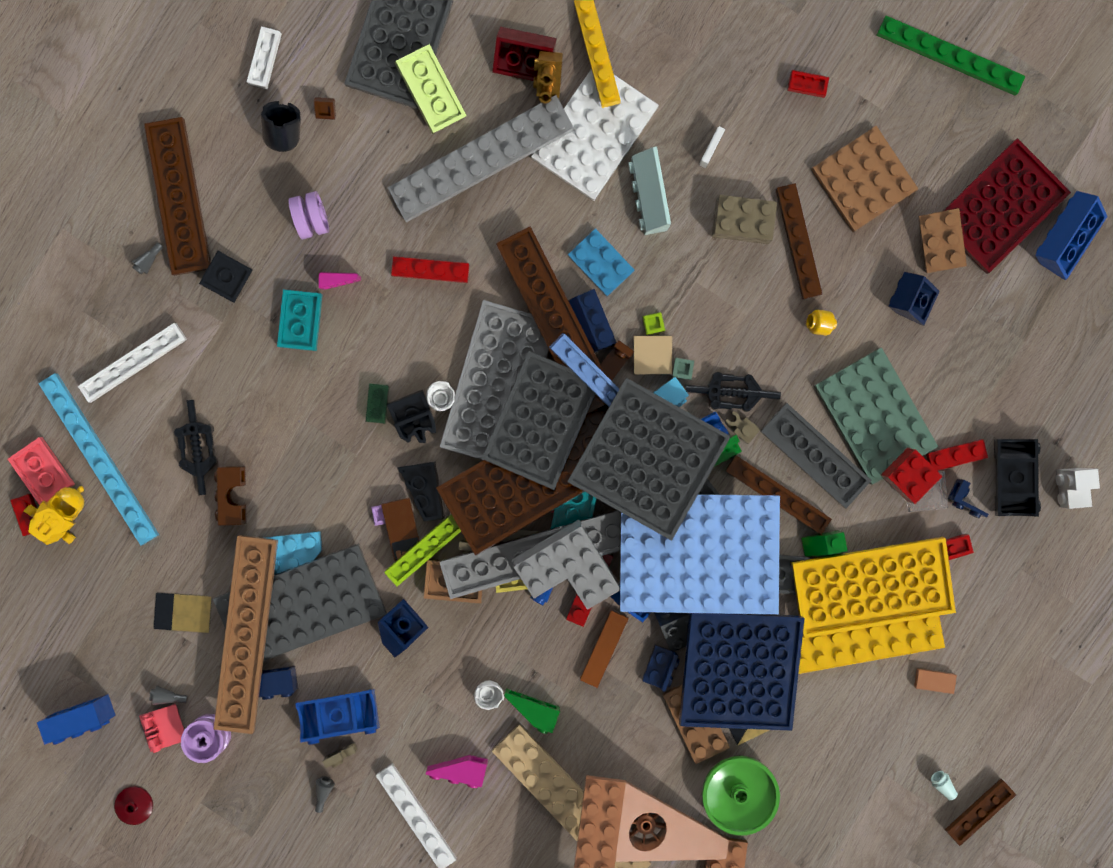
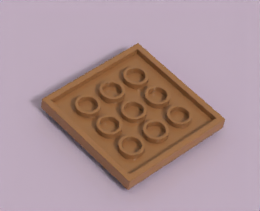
(864, 179)

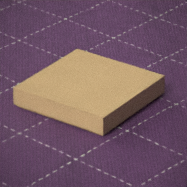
(652, 355)

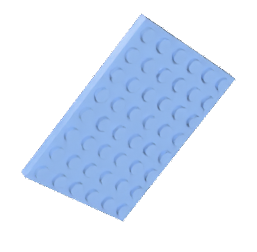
(715, 564)

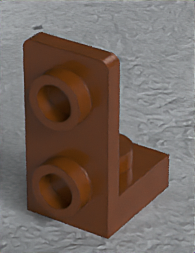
(616, 359)

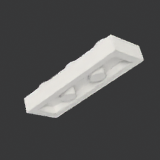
(264, 57)

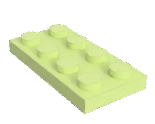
(430, 89)

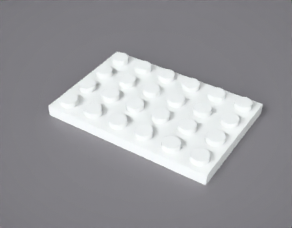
(599, 137)

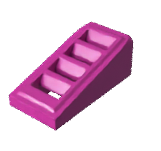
(332, 280)

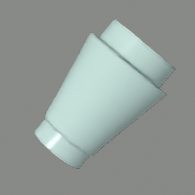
(944, 785)

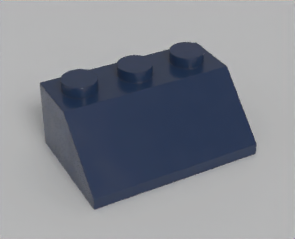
(593, 320)

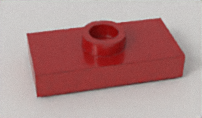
(808, 83)

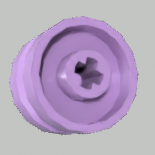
(308, 215)
(202, 742)

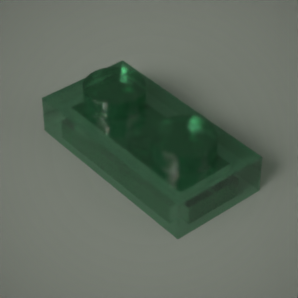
(377, 403)

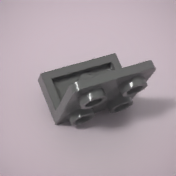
(674, 628)

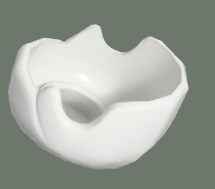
(440, 396)
(488, 695)

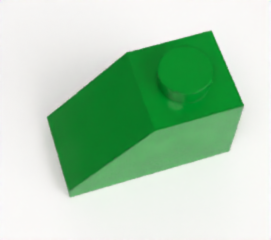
(824, 544)

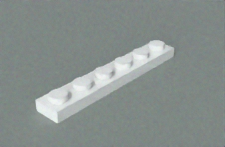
(132, 362)
(416, 816)

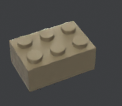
(744, 219)

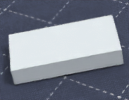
(711, 147)

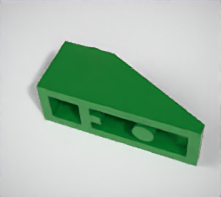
(537, 712)

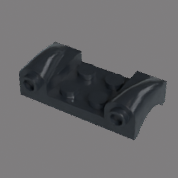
(1017, 477)

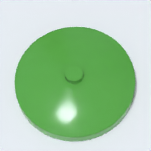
(740, 795)

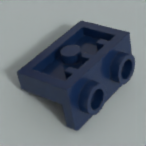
(661, 667)

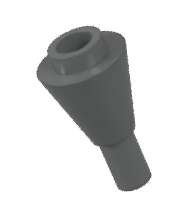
(144, 262)
(163, 696)
(323, 788)

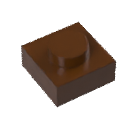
(325, 108)

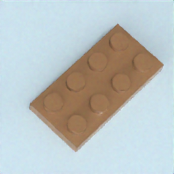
(701, 741)

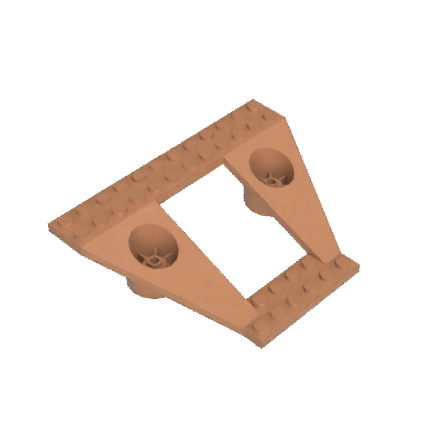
(613, 806)

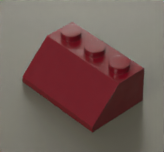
(517, 52)

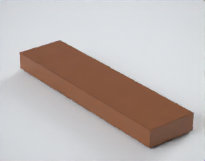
(604, 648)

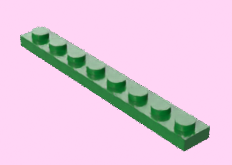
(950, 55)

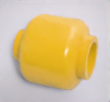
(821, 322)

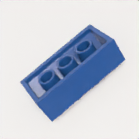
(1071, 234)

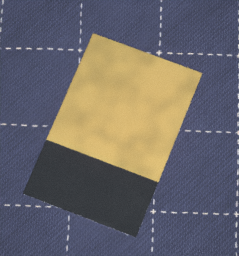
(182, 612)

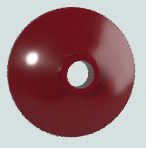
(141, 802)

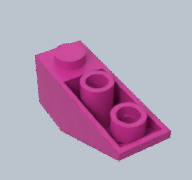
(465, 770)

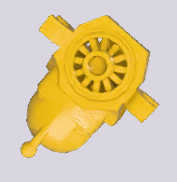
(56, 516)

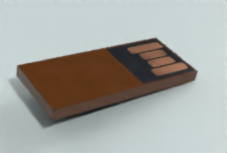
(400, 526)

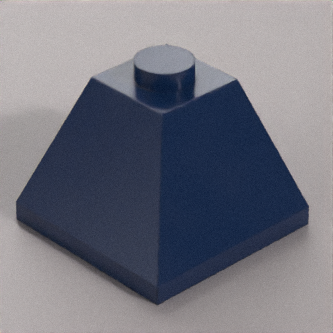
(400, 628)

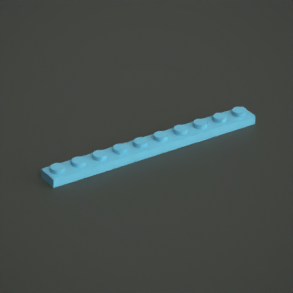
(98, 459)

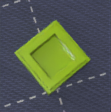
(653, 323)

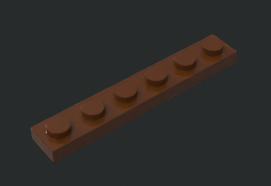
(799, 241)
(788, 501)

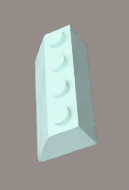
(650, 191)

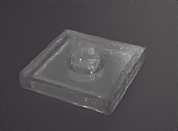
(934, 499)

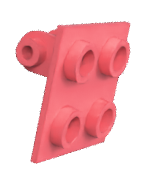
(162, 727)

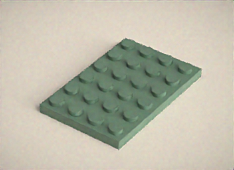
(874, 413)

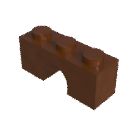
(228, 511)

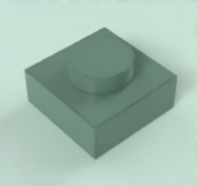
(683, 368)

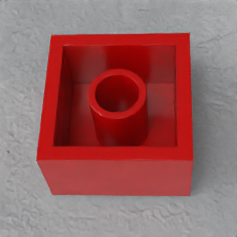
(911, 475)

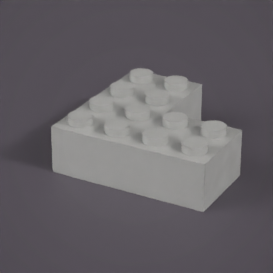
(568, 556)

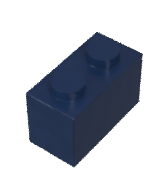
(278, 682)

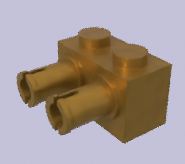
(549, 75)

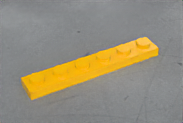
(597, 53)

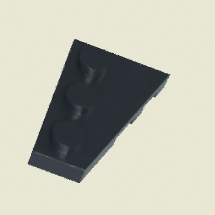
(422, 483)

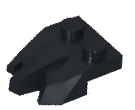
(412, 416)

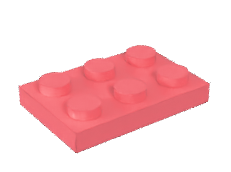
(40, 470)

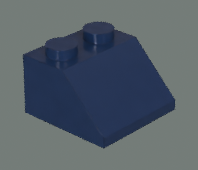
(914, 297)

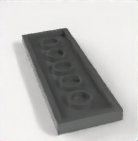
(815, 455)

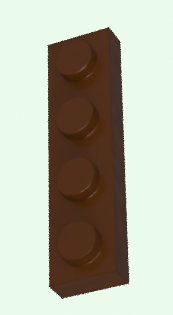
(980, 812)

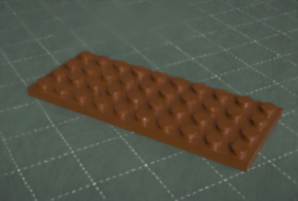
(496, 503)

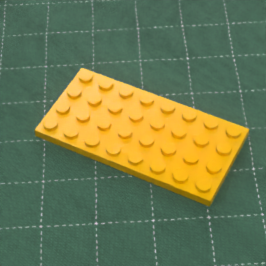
(874, 587)

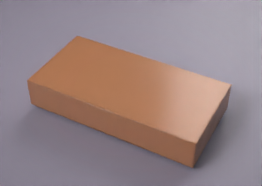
(935, 681)

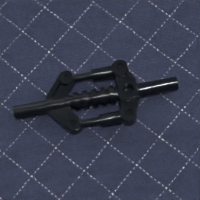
(714, 390)
(195, 428)

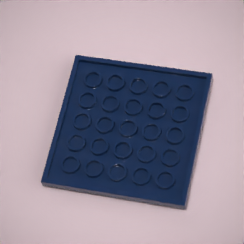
(741, 671)

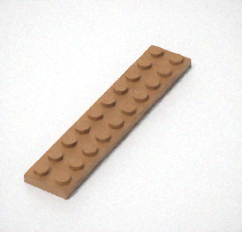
(245, 634)

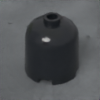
(280, 126)

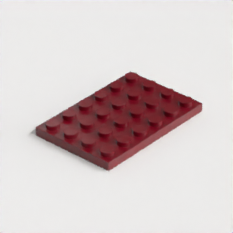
(1006, 204)

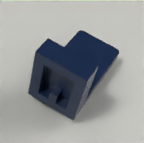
(960, 491)

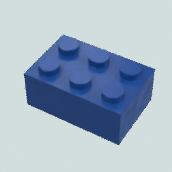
(76, 720)

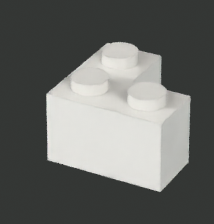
(1076, 487)

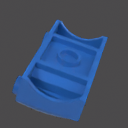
(338, 716)

